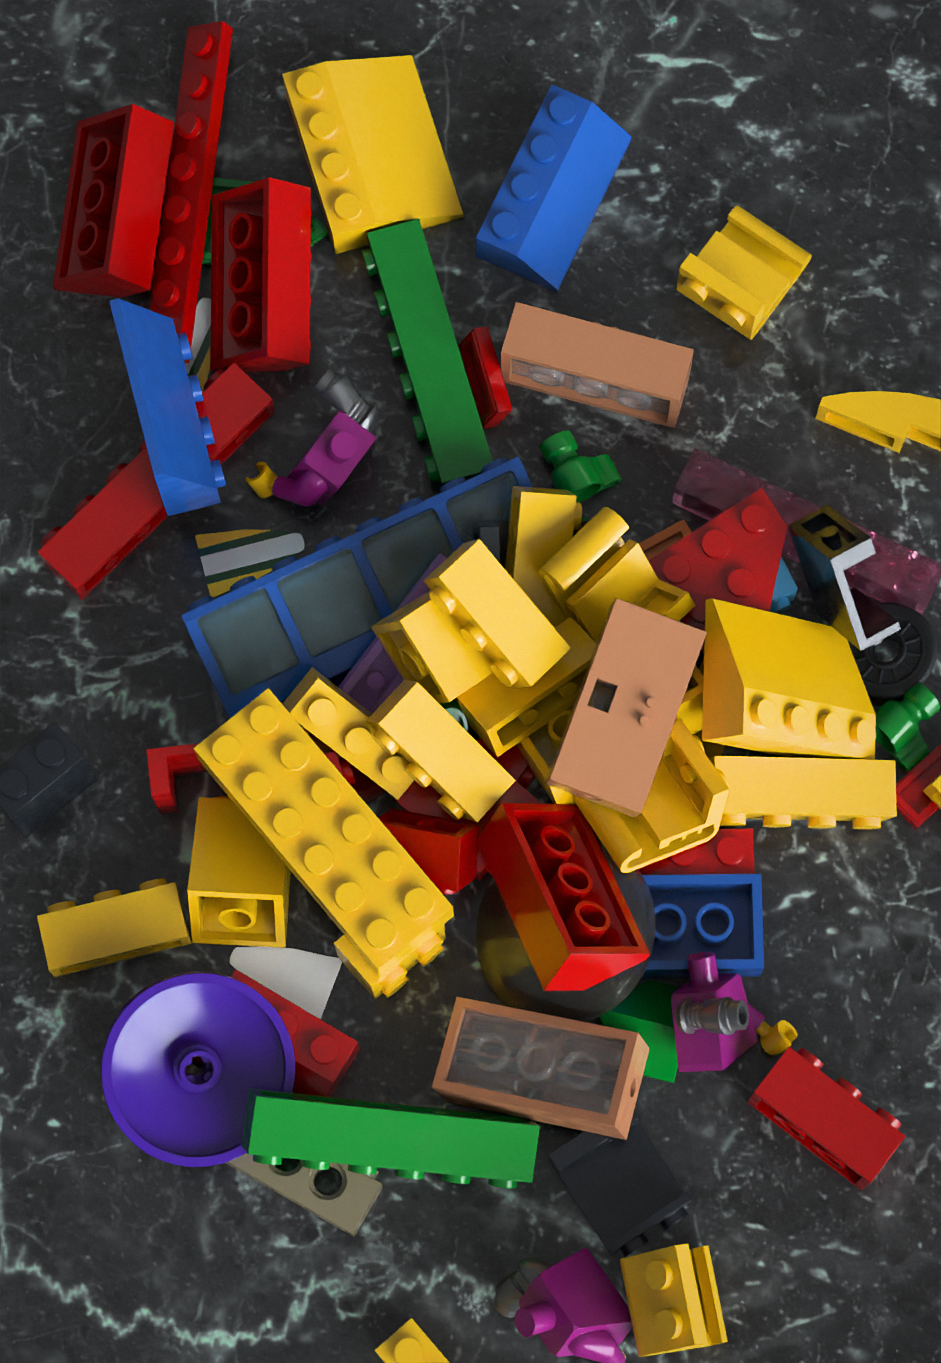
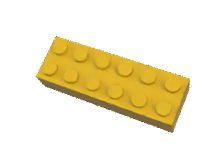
(324, 832)

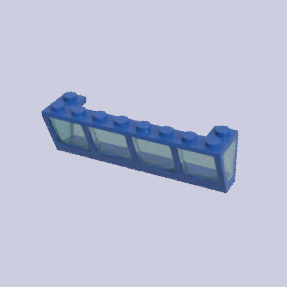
(325, 603)

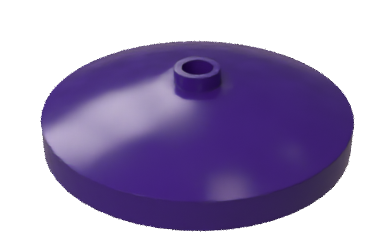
(153, 1039)

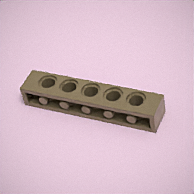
(343, 1209)

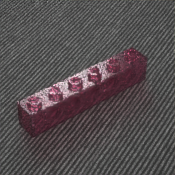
(890, 575)

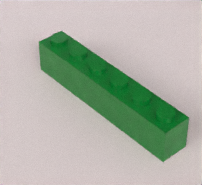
(428, 352)
(389, 1136)

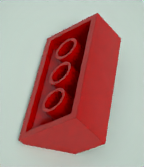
(114, 203)
(261, 277)
(561, 895)

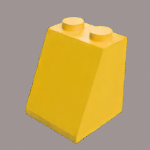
(431, 649)
(235, 880)

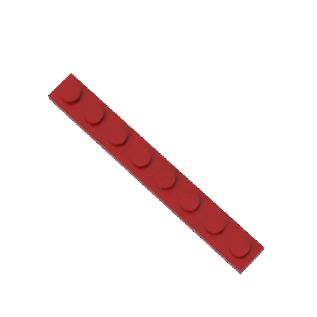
(191, 174)

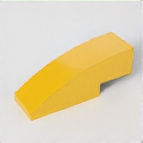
(885, 417)

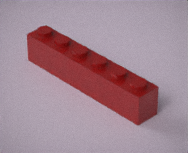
(130, 504)

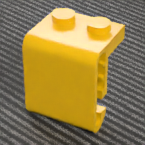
(742, 272)
(601, 567)
(679, 810)
(673, 1300)

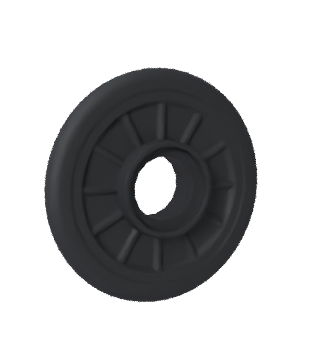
(911, 665)

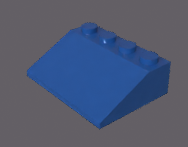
(168, 408)

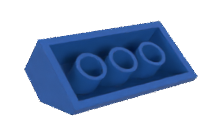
(552, 189)

